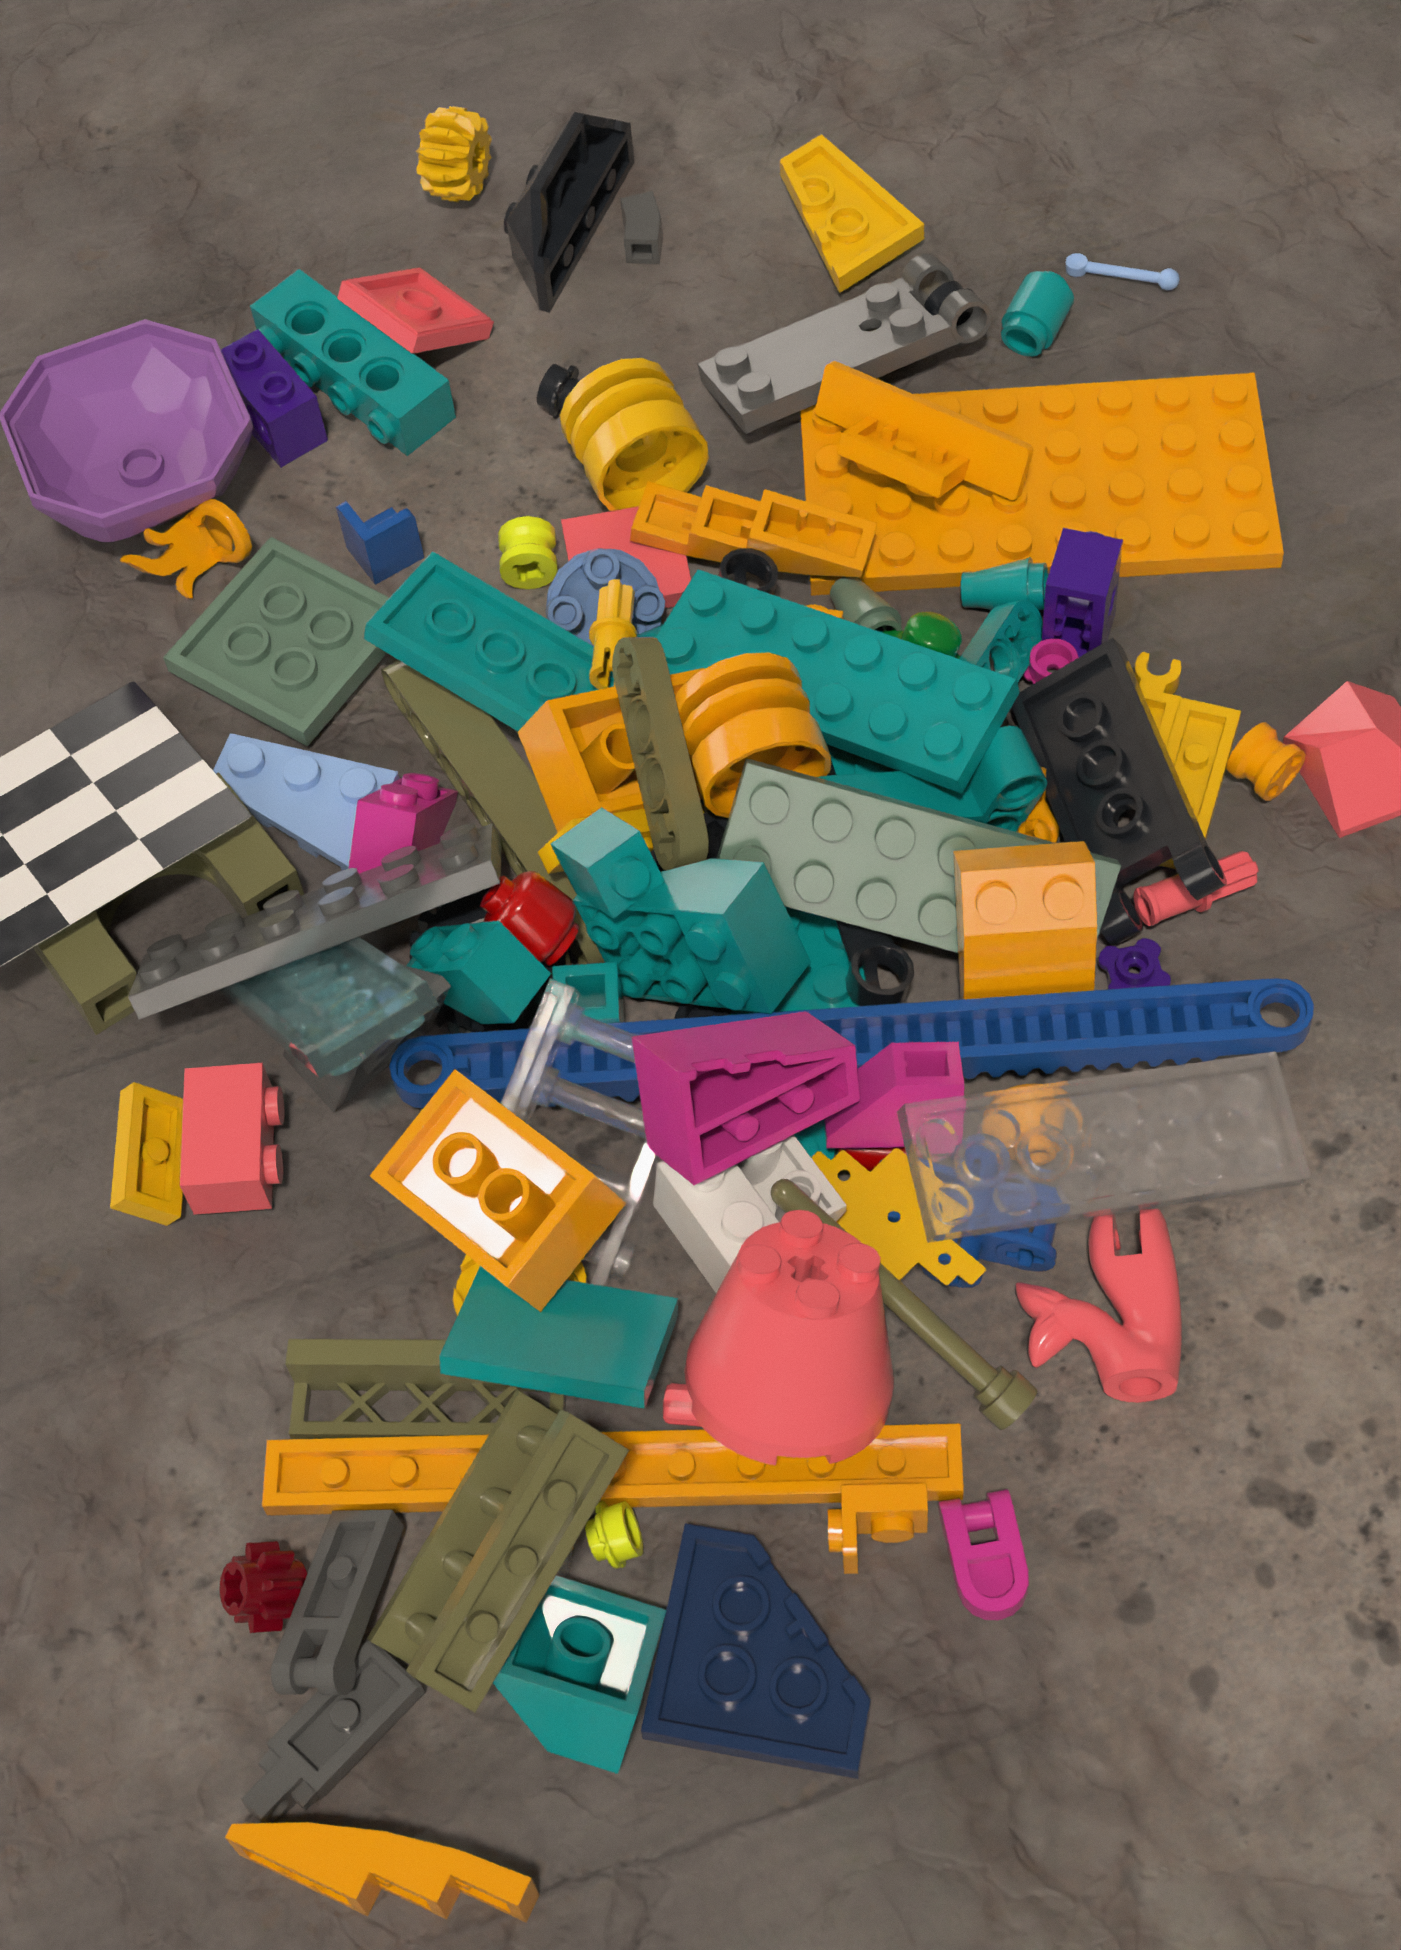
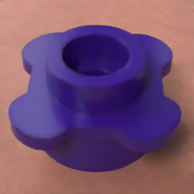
(1141, 955)

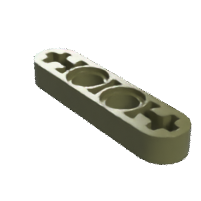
(659, 752)

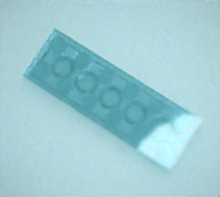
(335, 1004)

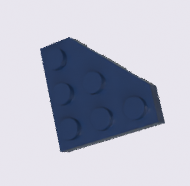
(749, 1665)

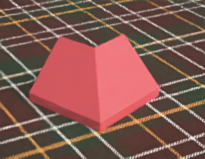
(1353, 757)

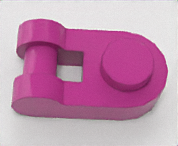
(988, 1575)

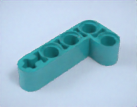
(998, 793)

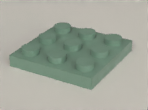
(282, 641)

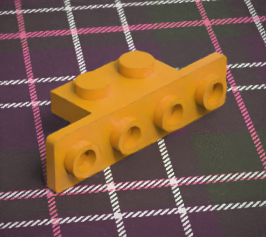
(918, 439)

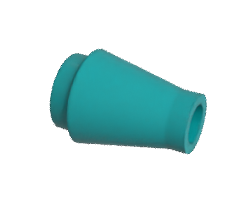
(1005, 584)

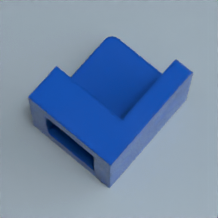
(381, 543)

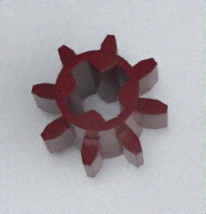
(262, 1586)

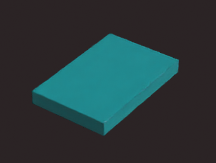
(581, 1345)

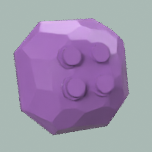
(127, 429)

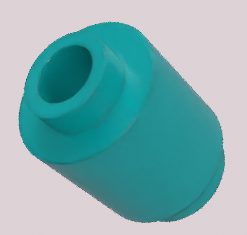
(1036, 313)

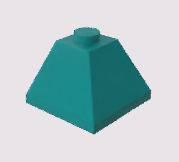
(582, 1671)

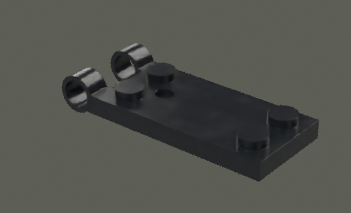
(1108, 758)

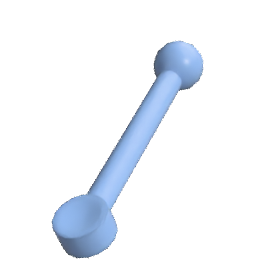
(1078, 265)

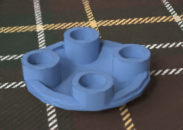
(576, 588)

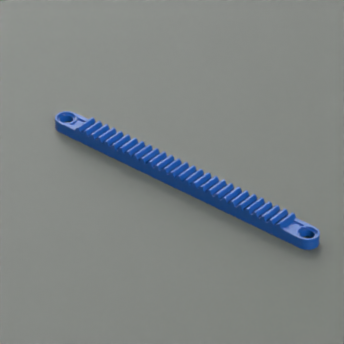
(991, 1034)

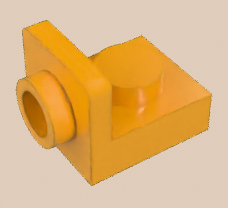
(883, 1510)

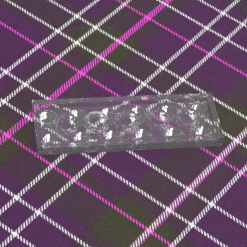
(1101, 1145)

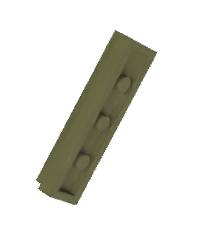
(381, 1368)

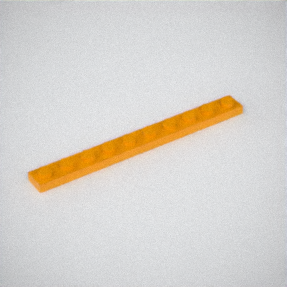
(658, 1471)

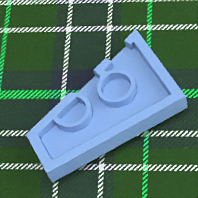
(301, 792)

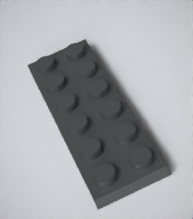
(309, 923)

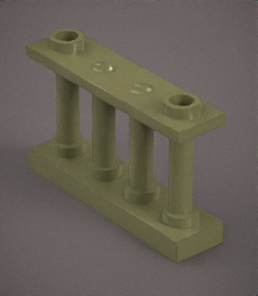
(497, 1548)

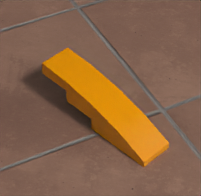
(789, 530)
(358, 1863)

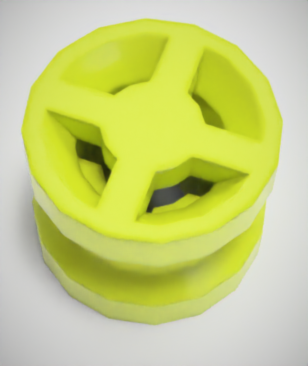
(527, 552)

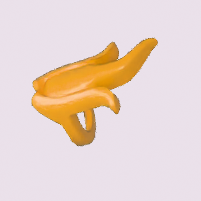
(195, 544)

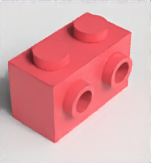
(230, 1138)

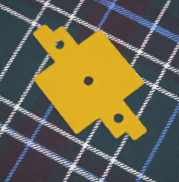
(899, 1243)

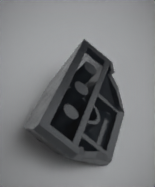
(567, 201)

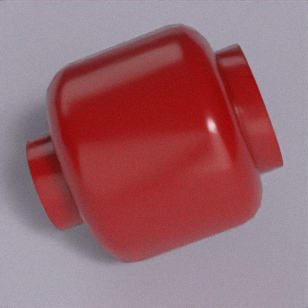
(534, 914)

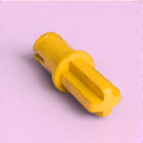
(612, 624)

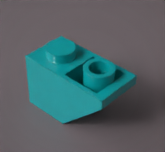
(485, 966)

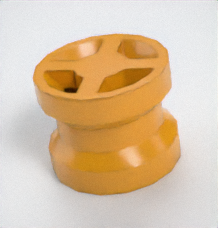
(1265, 761)

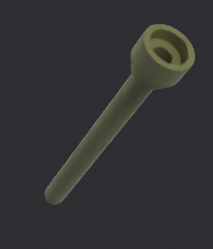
(1001, 1393)

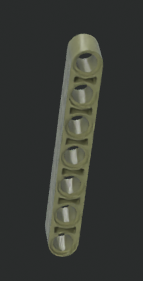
(487, 777)

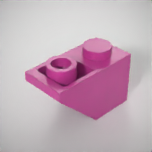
(399, 816)
(887, 1082)

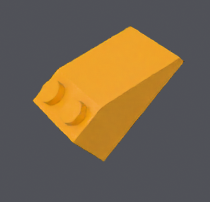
(585, 754)
(1026, 920)
(498, 1190)

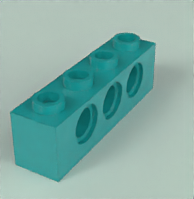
(354, 363)

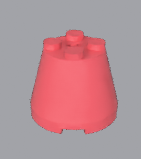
(794, 1346)

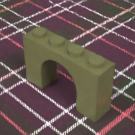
(95, 971)

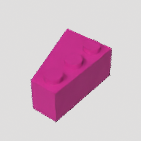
(739, 1088)

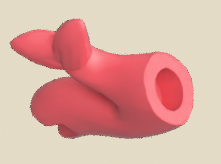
(1144, 1353)

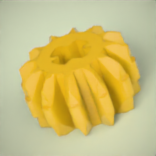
(454, 154)

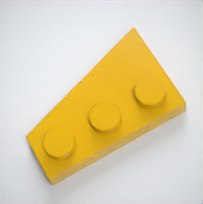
(847, 212)

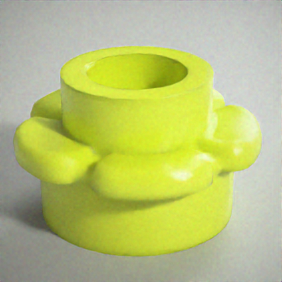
(614, 1534)

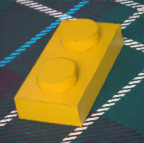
(148, 1155)

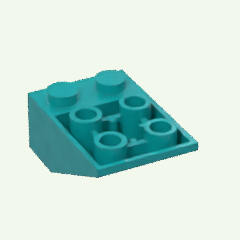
(704, 938)

